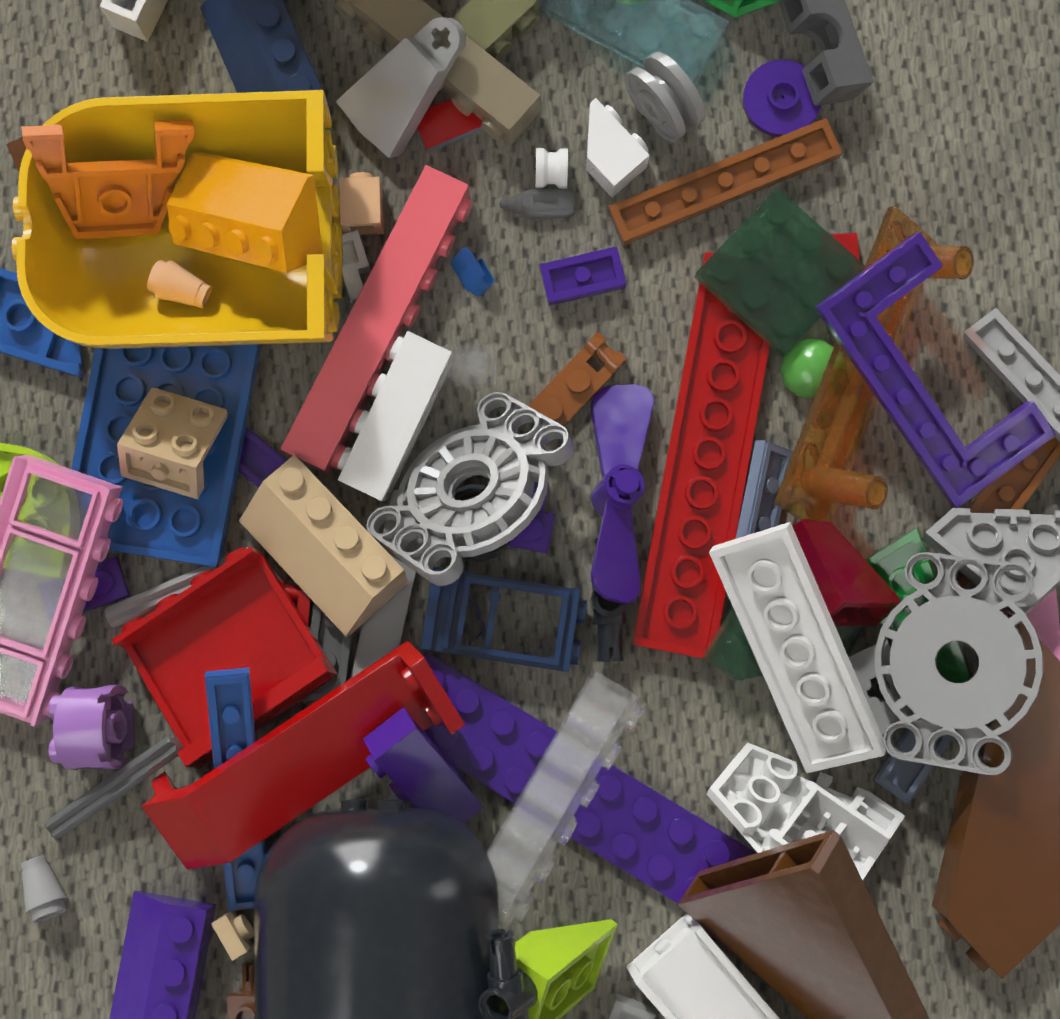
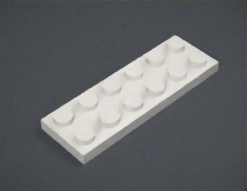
(798, 648)

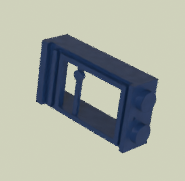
(447, 617)

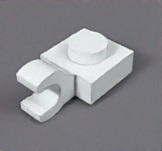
(353, 263)

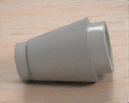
(41, 890)

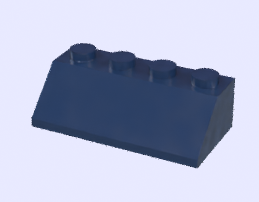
(260, 46)

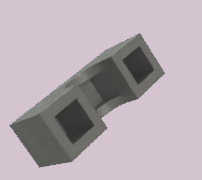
(841, 67)

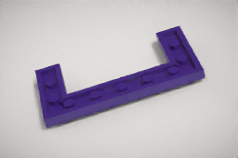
(852, 320)

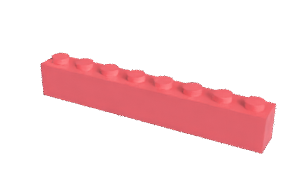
(378, 319)

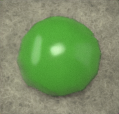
(804, 366)

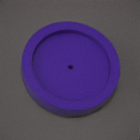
(764, 103)

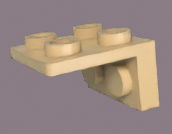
(170, 442)

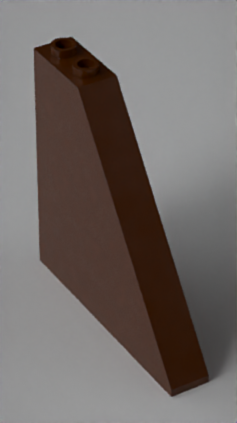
(1004, 837)
(807, 930)

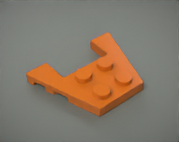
(111, 196)

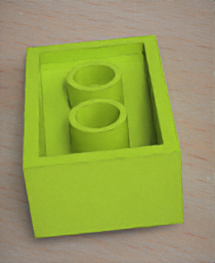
(564, 964)

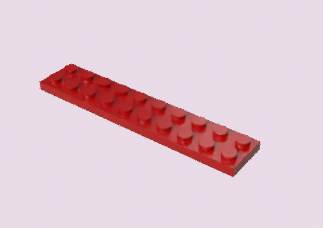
(701, 479)

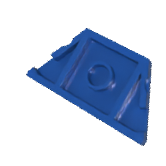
(29, 339)

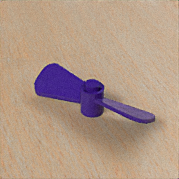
(620, 429)

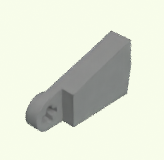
(399, 89)

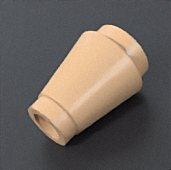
(177, 285)

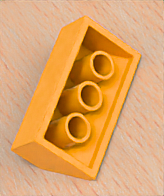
(245, 212)

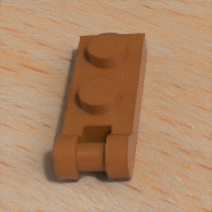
(578, 381)

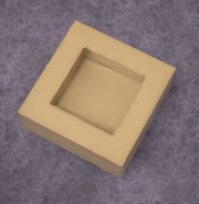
(234, 933)

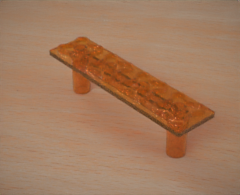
(843, 405)

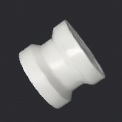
(551, 168)

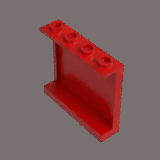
(221, 623)

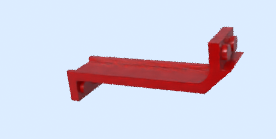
(295, 762)

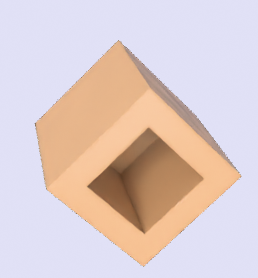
(361, 204)

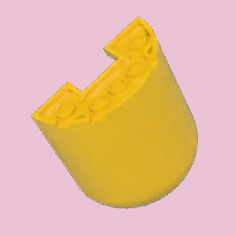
(98, 286)

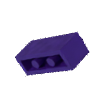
(419, 768)

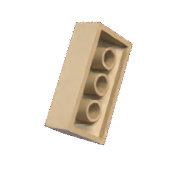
(322, 546)

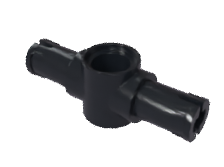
(608, 628)
(509, 988)

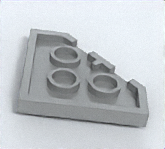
(1005, 537)

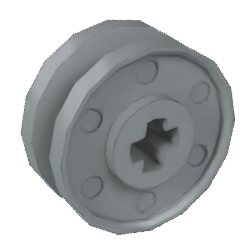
(665, 96)

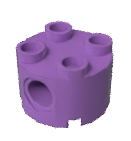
(91, 727)

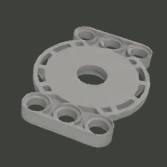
(489, 449)
(965, 707)

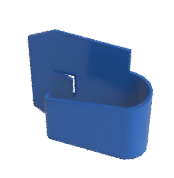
(476, 274)

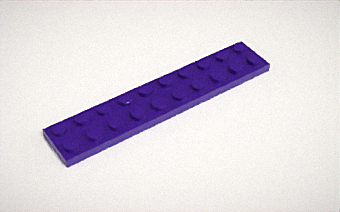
(625, 817)

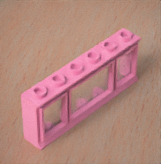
(49, 553)

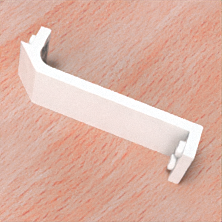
(694, 979)

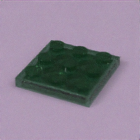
(778, 271)

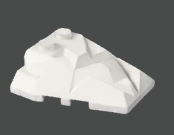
(795, 808)

